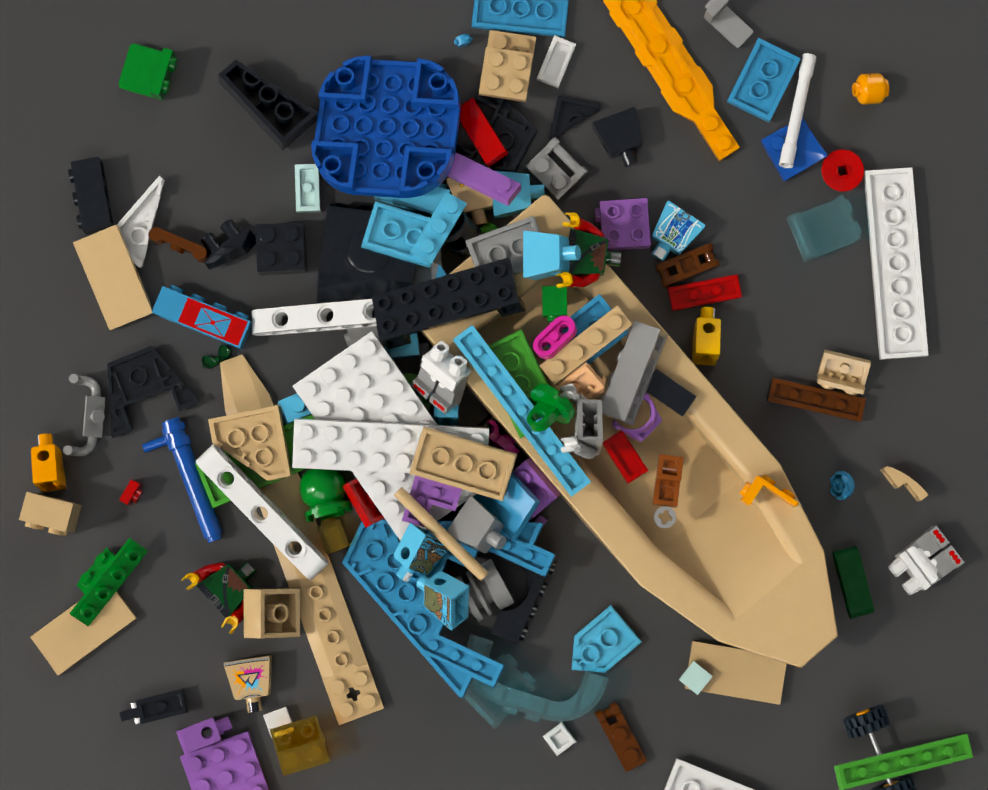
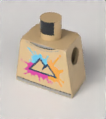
(250, 680)

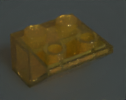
(300, 745)

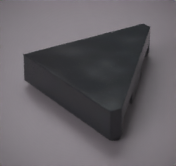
(569, 113)

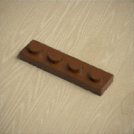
(816, 400)

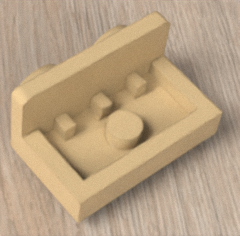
(843, 372)

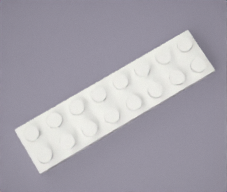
(895, 263)
(365, 444)

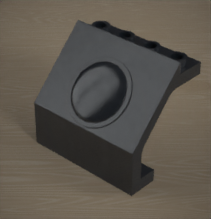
(353, 271)

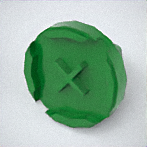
(550, 407)

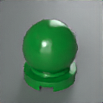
(324, 494)

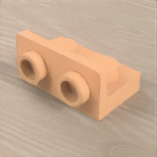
(586, 382)

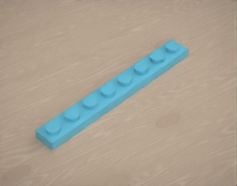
(518, 408)

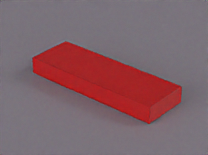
(481, 132)
(704, 292)

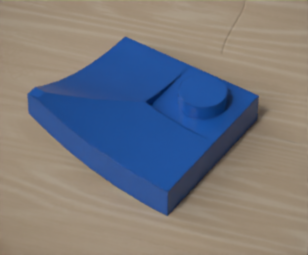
(807, 153)

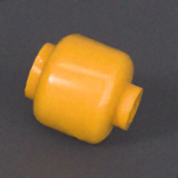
(870, 88)

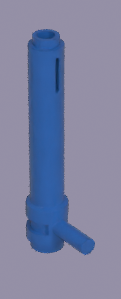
(179, 443)

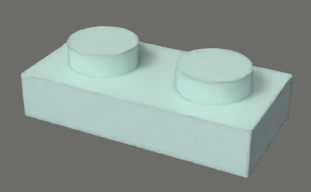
(307, 188)

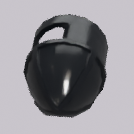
(462, 231)

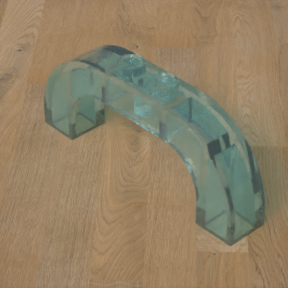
(535, 707)

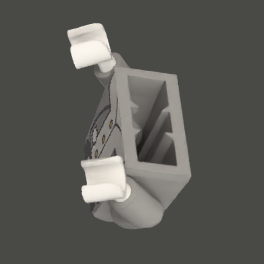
(587, 426)

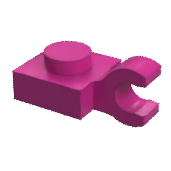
(500, 441)

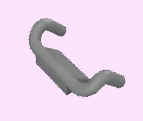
(93, 416)

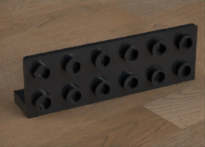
(446, 301)

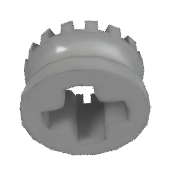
(660, 511)

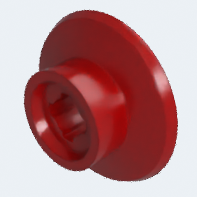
(853, 167)

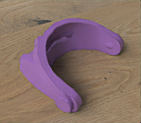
(641, 433)

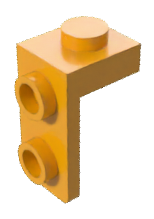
(751, 489)

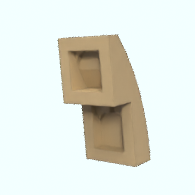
(898, 479)

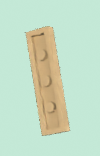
(586, 345)

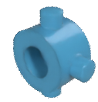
(463, 40)

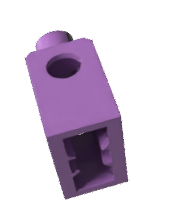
(191, 737)

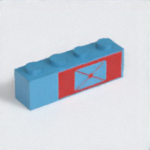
(202, 317)

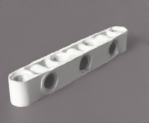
(313, 318)
(248, 497)

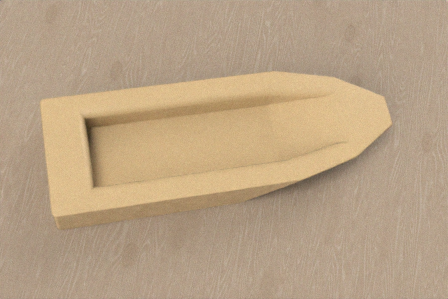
(727, 567)

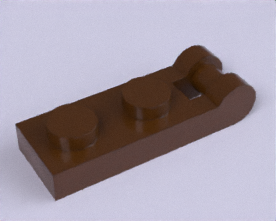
(621, 737)

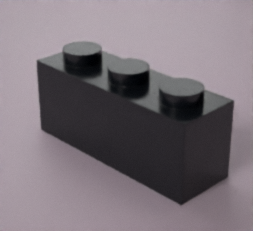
(91, 195)

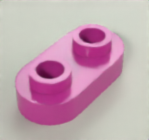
(552, 336)

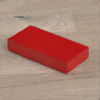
(624, 456)

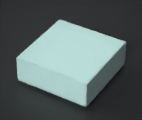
(695, 677)

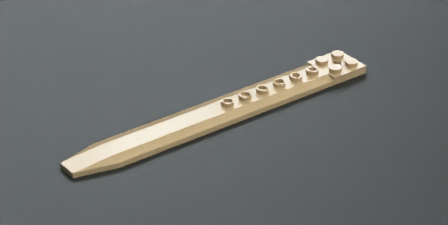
(321, 599)

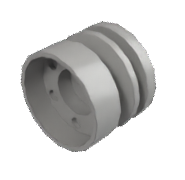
(486, 591)

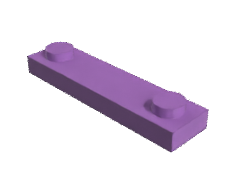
(484, 180)

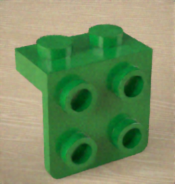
(148, 71)

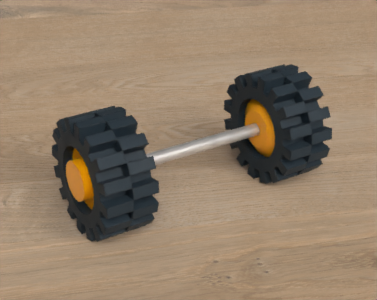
(867, 722)

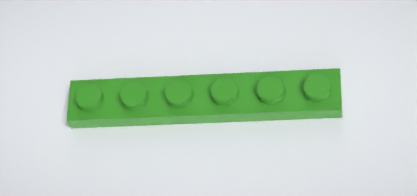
(903, 761)

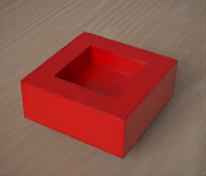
(132, 492)

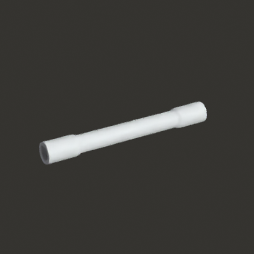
(790, 146)

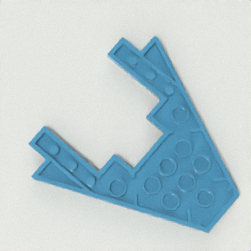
(375, 568)

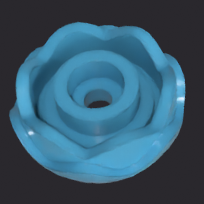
(842, 485)

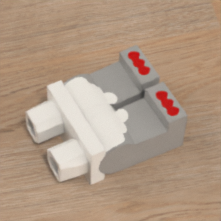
(442, 377)
(918, 565)

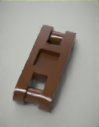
(178, 244)
(687, 265)

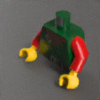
(593, 254)
(224, 588)

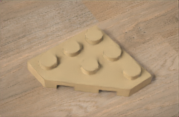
(255, 440)

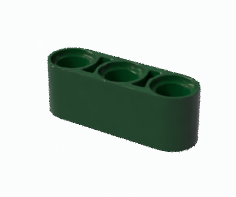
(853, 582)

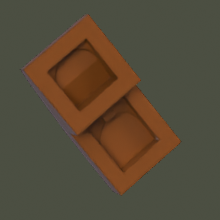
(667, 480)

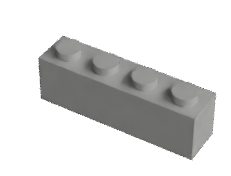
(633, 372)

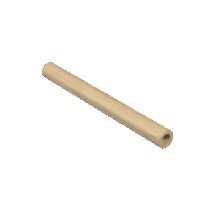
(441, 534)

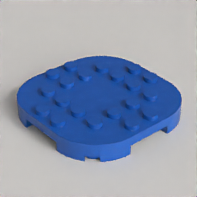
(387, 127)

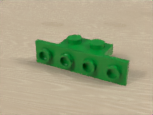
(105, 578)

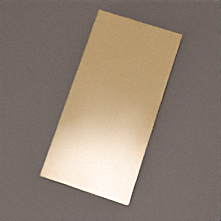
(113, 277)
(463, 463)
(69, 640)
(739, 672)

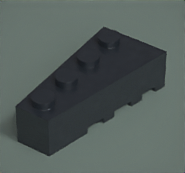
(271, 108)

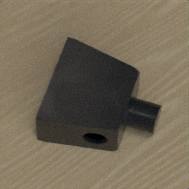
(620, 135)

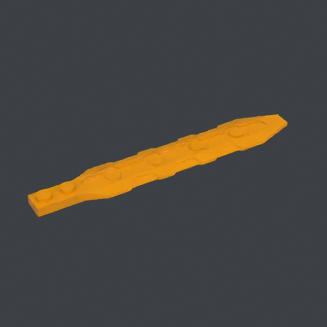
(673, 69)

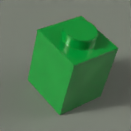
(554, 302)

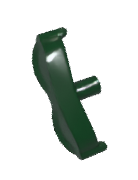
(210, 362)

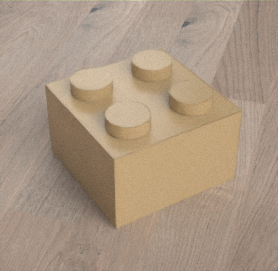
(50, 512)
(271, 613)

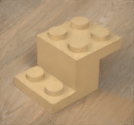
(507, 66)

